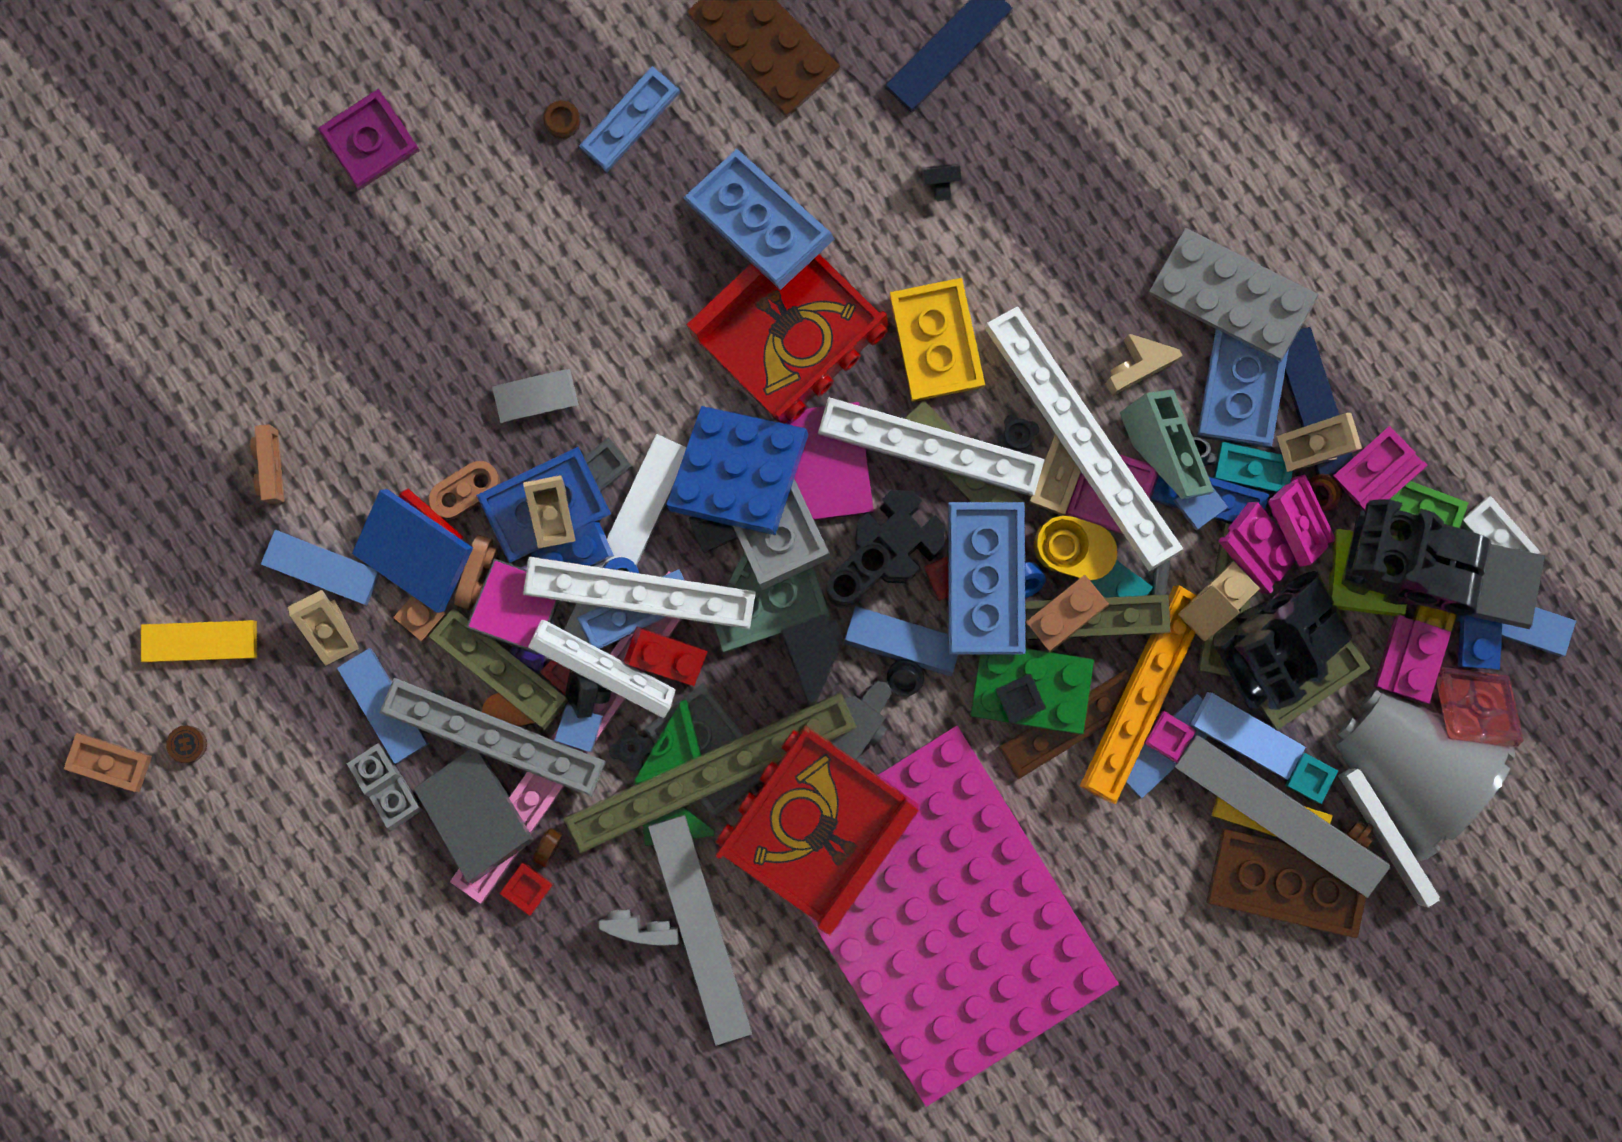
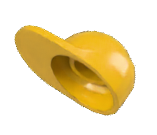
(1075, 547)

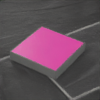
(505, 612)

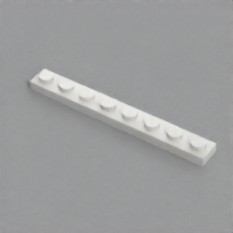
(1083, 439)

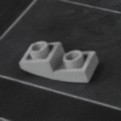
(535, 395)
(384, 786)
(628, 927)

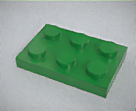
(1059, 678)

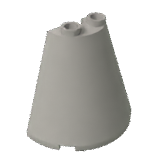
(1418, 774)

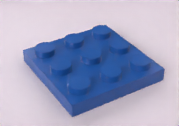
(738, 470)

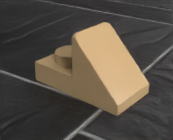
(1149, 359)
(1319, 442)
(549, 511)
(1219, 601)
(323, 627)

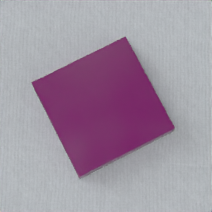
(368, 139)

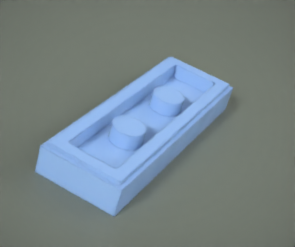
(1247, 736)

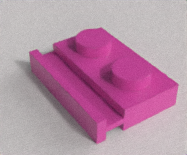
(1380, 469)
(1301, 520)
(1258, 547)
(1412, 659)

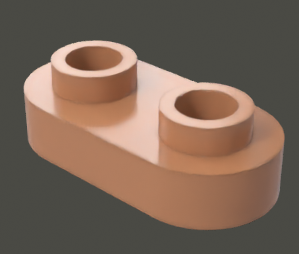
(464, 488)
(470, 582)

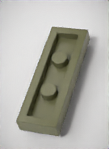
(1342, 669)

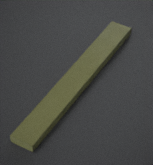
(703, 774)

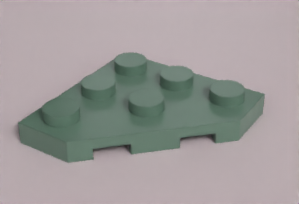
(774, 607)

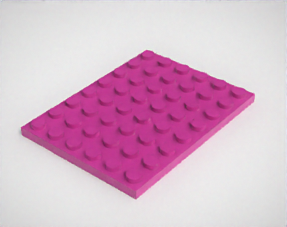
(962, 929)

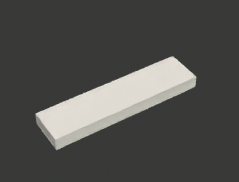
(602, 668)
(1389, 837)

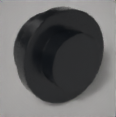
(905, 678)

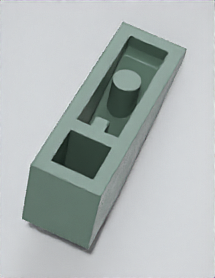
(1165, 442)

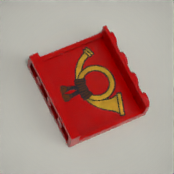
(789, 339)
(817, 827)

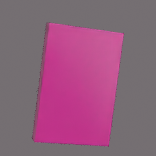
(831, 472)

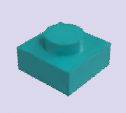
(1311, 778)

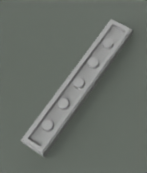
(492, 737)
(1282, 816)
(700, 929)

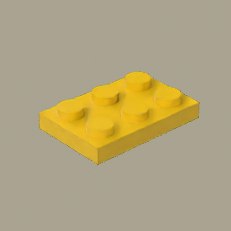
(937, 339)

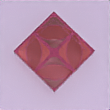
(1479, 707)

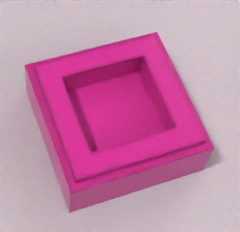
(1169, 736)

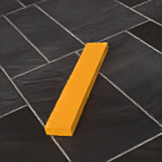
(1140, 704)

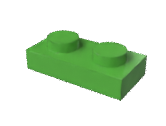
(1417, 496)

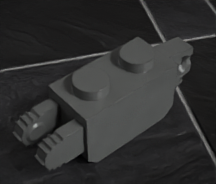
(868, 721)

